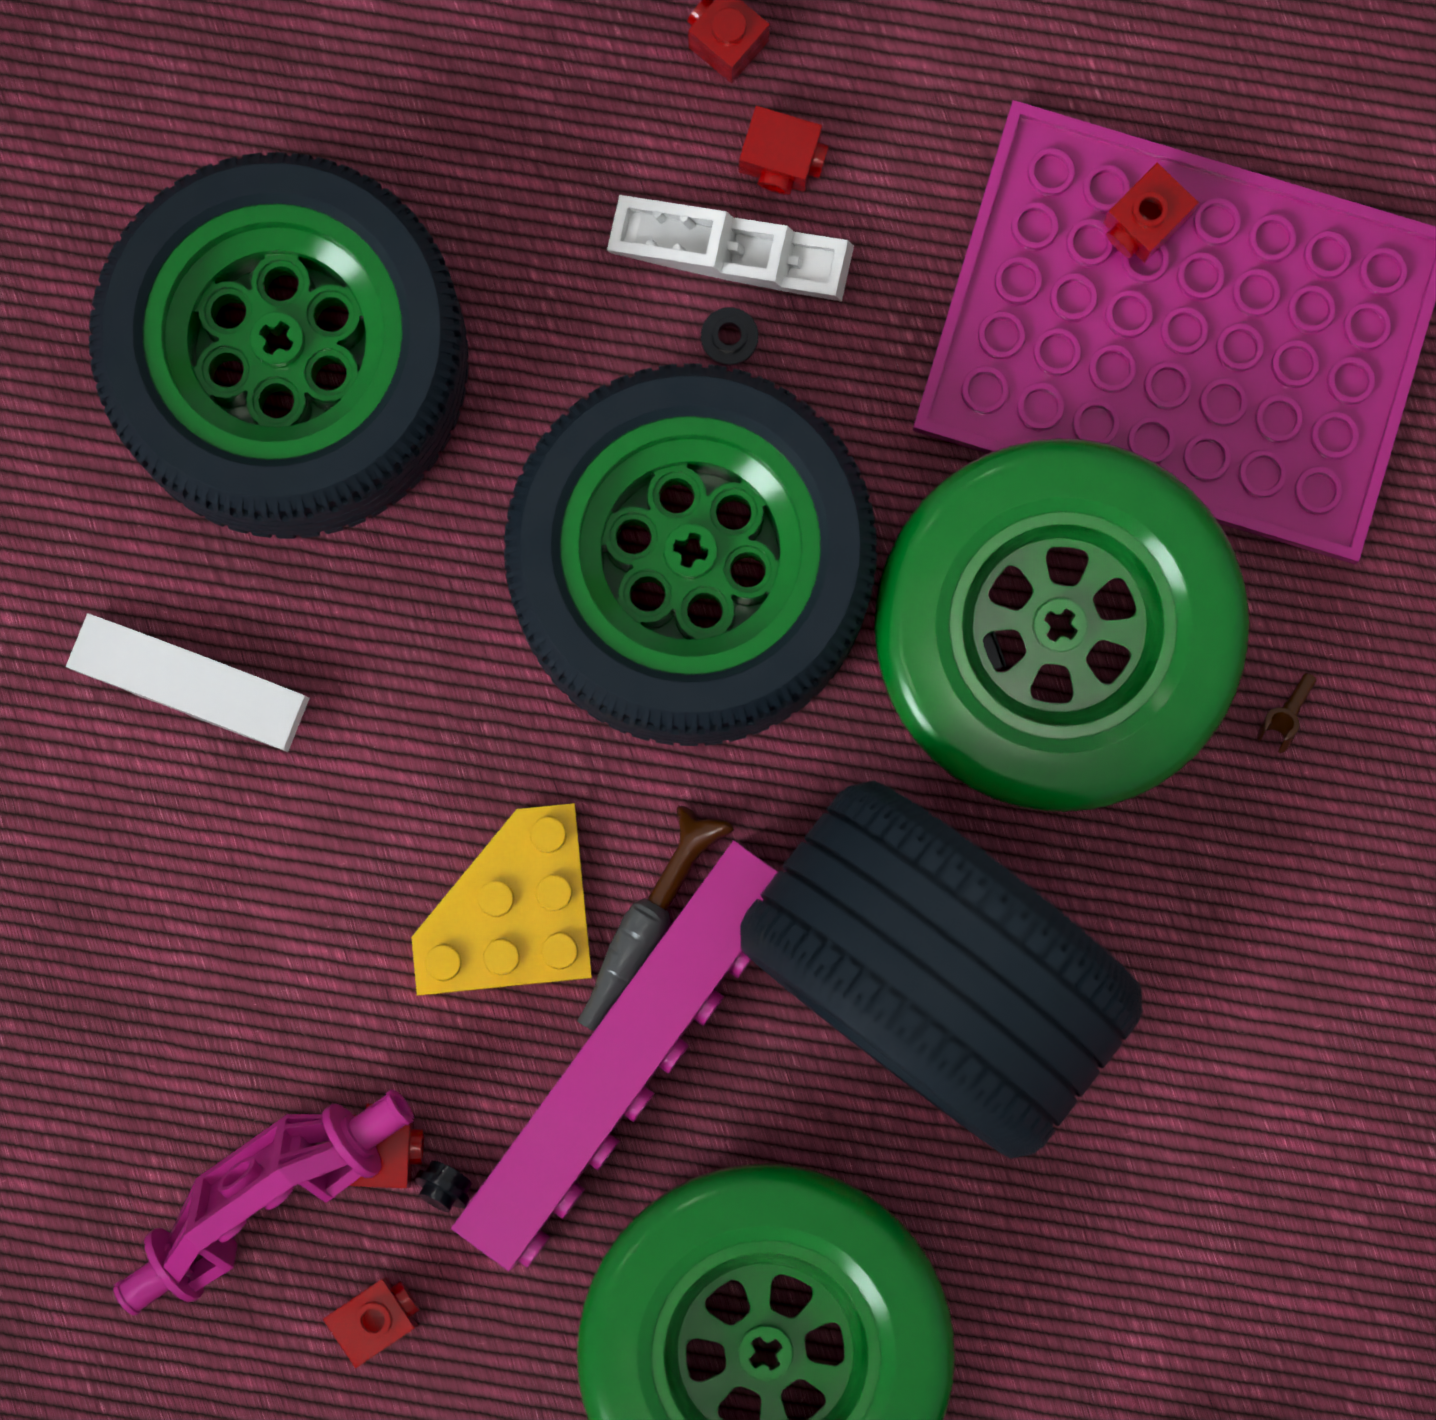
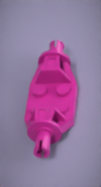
(255, 1178)

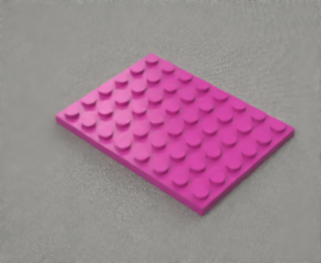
(1241, 357)

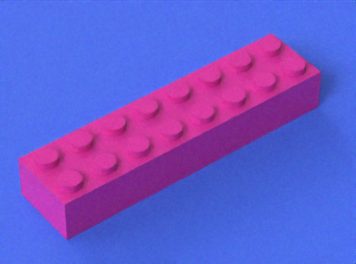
(615, 1066)

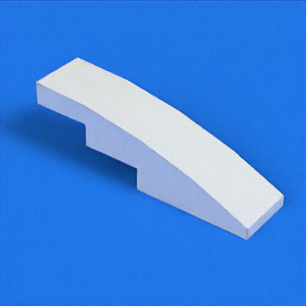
(730, 247)
(187, 682)

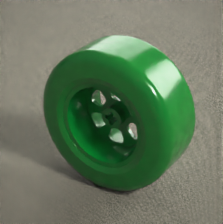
(1181, 640)
(748, 1229)

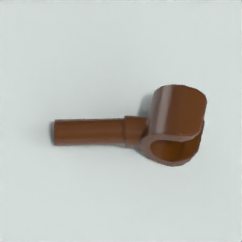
(1285, 718)

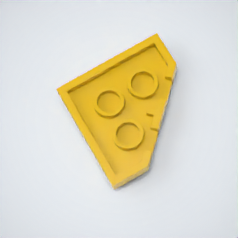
(512, 912)

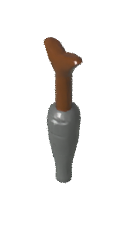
(648, 918)

